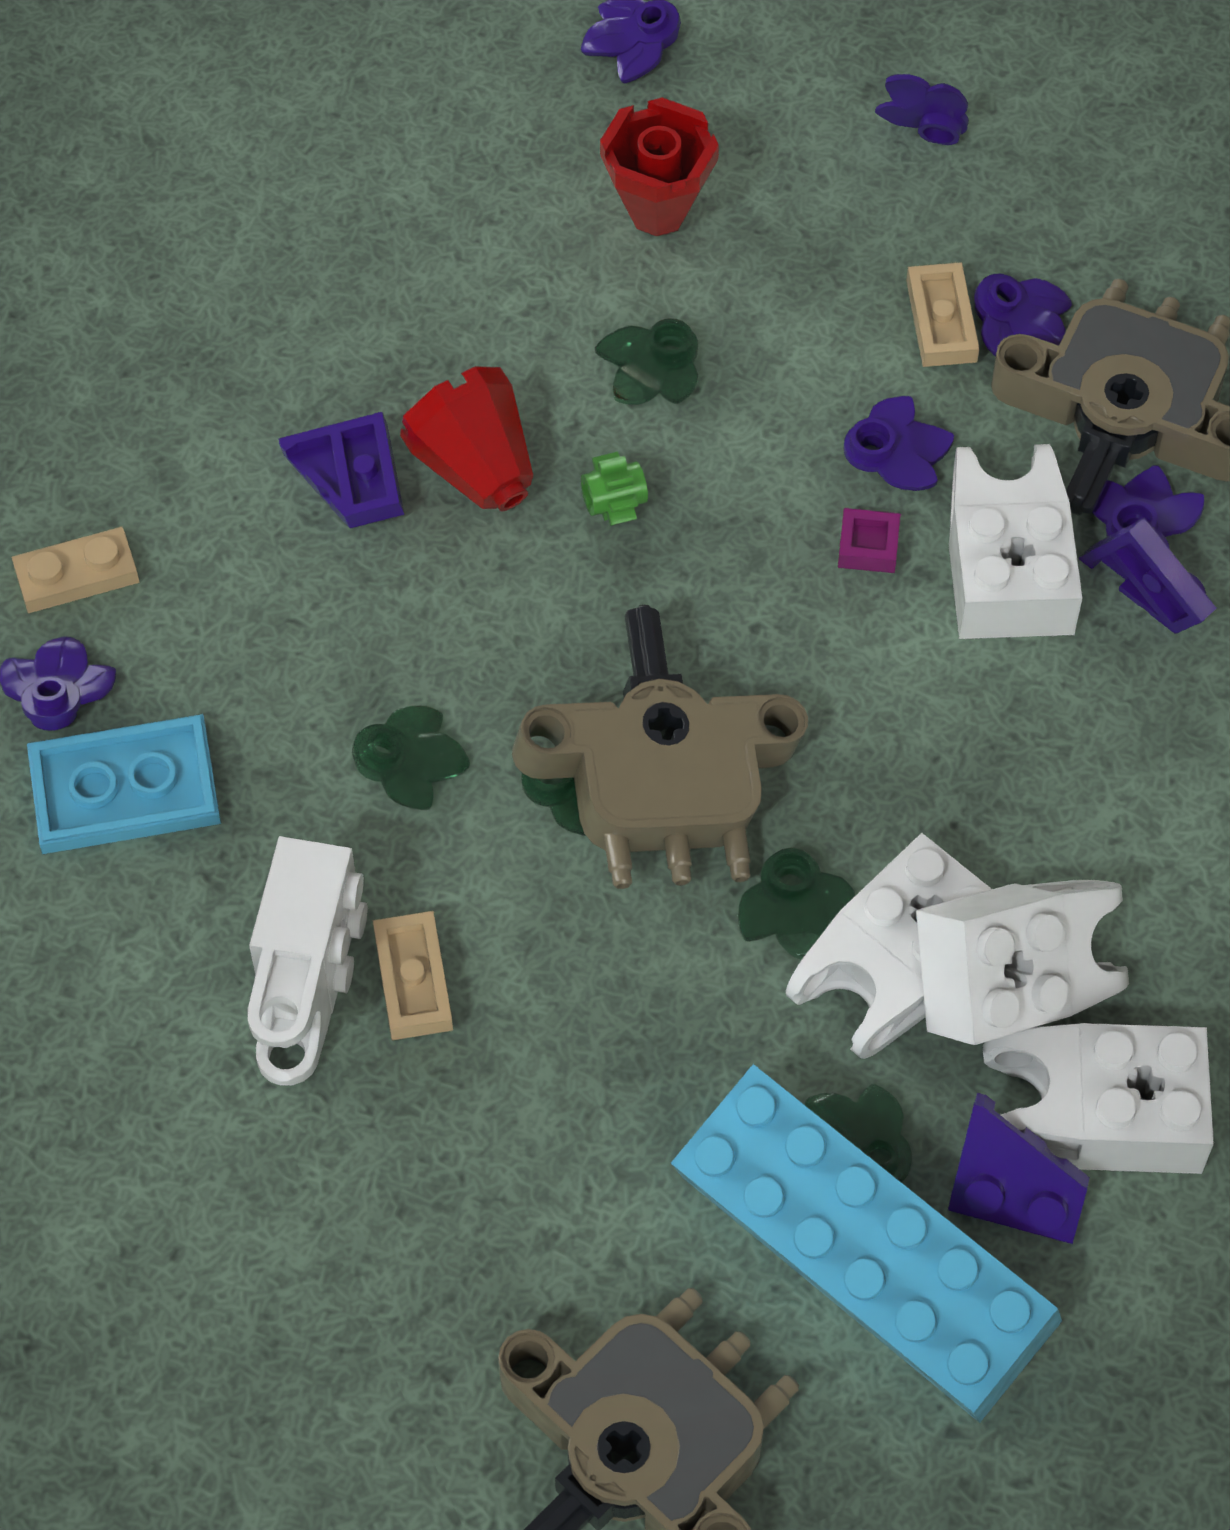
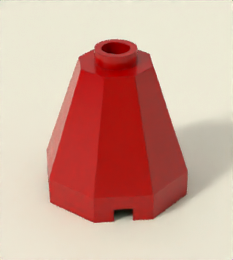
(659, 162)
(473, 438)

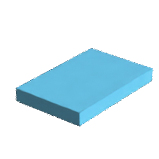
(123, 784)

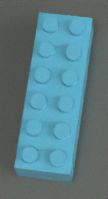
(868, 1242)

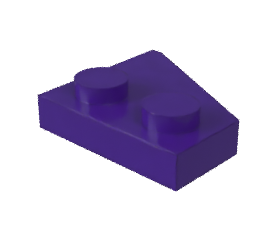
(349, 468)
(1152, 575)
(1016, 1178)

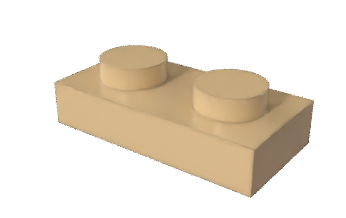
(942, 314)
(75, 569)
(412, 975)

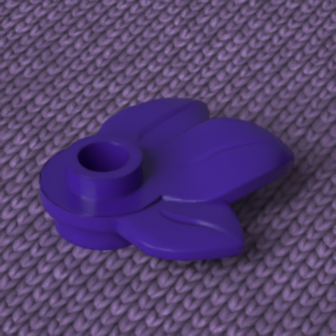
(631, 36)
(933, 110)
(1030, 309)
(904, 445)
(1149, 498)
(55, 682)

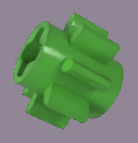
(614, 488)

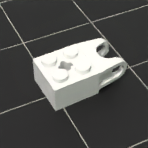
(1013, 551)
(876, 943)
(303, 950)
(1015, 958)
(1094, 1087)

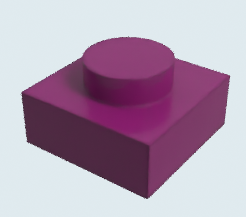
(869, 540)

